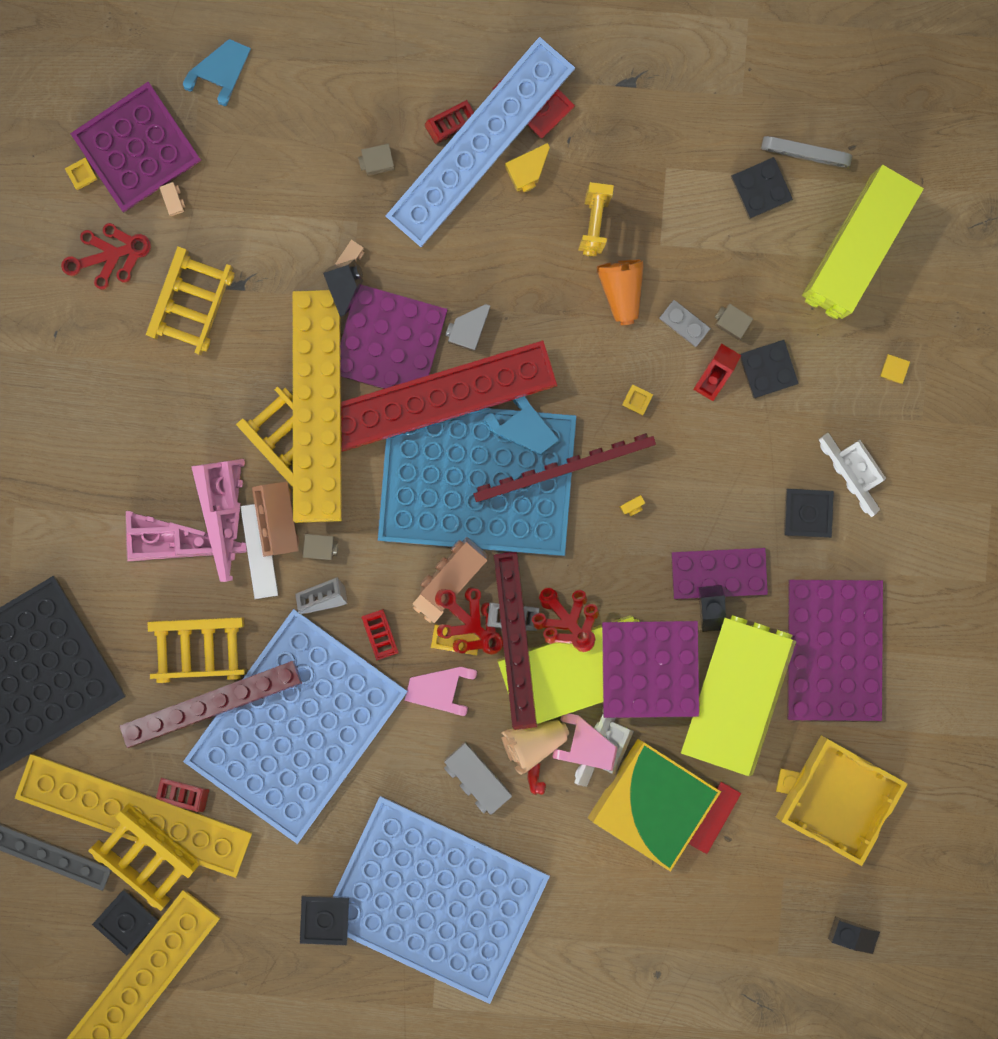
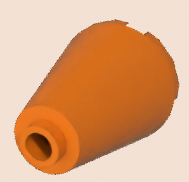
(622, 288)

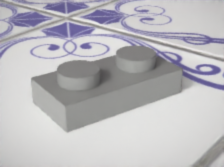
(684, 323)

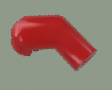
(533, 780)

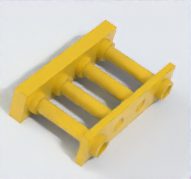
(596, 197)
(167, 305)
(267, 445)
(184, 630)
(148, 835)

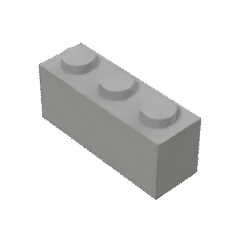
(477, 779)

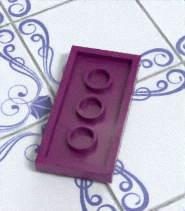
(737, 570)

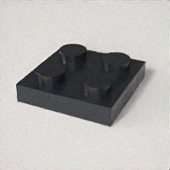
(761, 188)
(768, 369)
(808, 513)
(324, 920)
(125, 922)

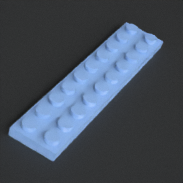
(480, 142)

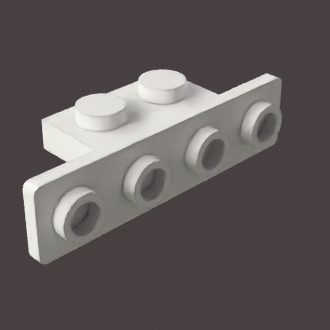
(857, 469)
(615, 734)

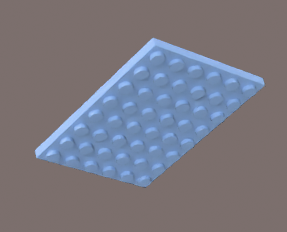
(299, 744)
(438, 899)

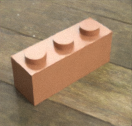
(275, 519)
(454, 571)

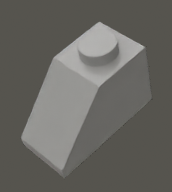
(468, 328)

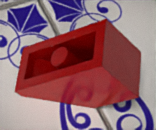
(717, 372)

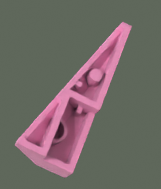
(218, 494)
(162, 540)

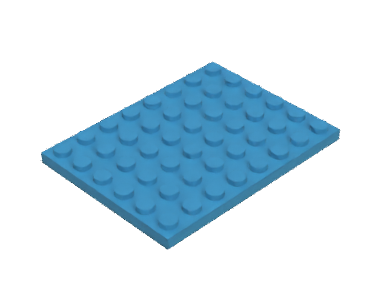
(438, 468)

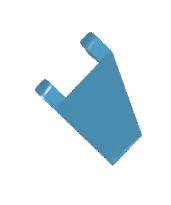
(220, 68)
(524, 428)

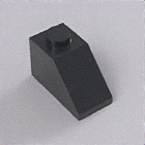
(344, 283)
(712, 607)
(853, 935)

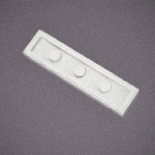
(261, 567)

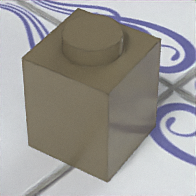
(376, 159)
(732, 321)
(320, 547)

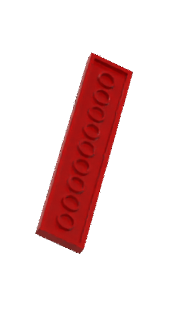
(445, 395)

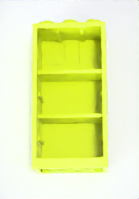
(862, 242)
(565, 677)
(739, 695)

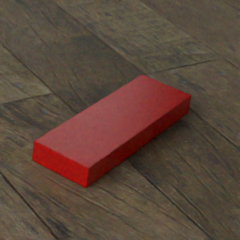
(715, 818)

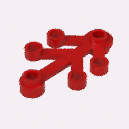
(110, 255)
(471, 622)
(583, 638)

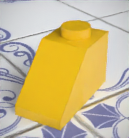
(527, 168)

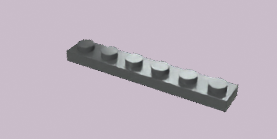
(53, 858)

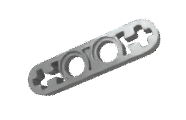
(806, 152)

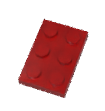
(550, 114)

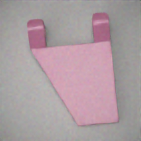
(438, 689)
(588, 746)

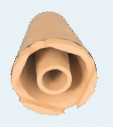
(534, 744)

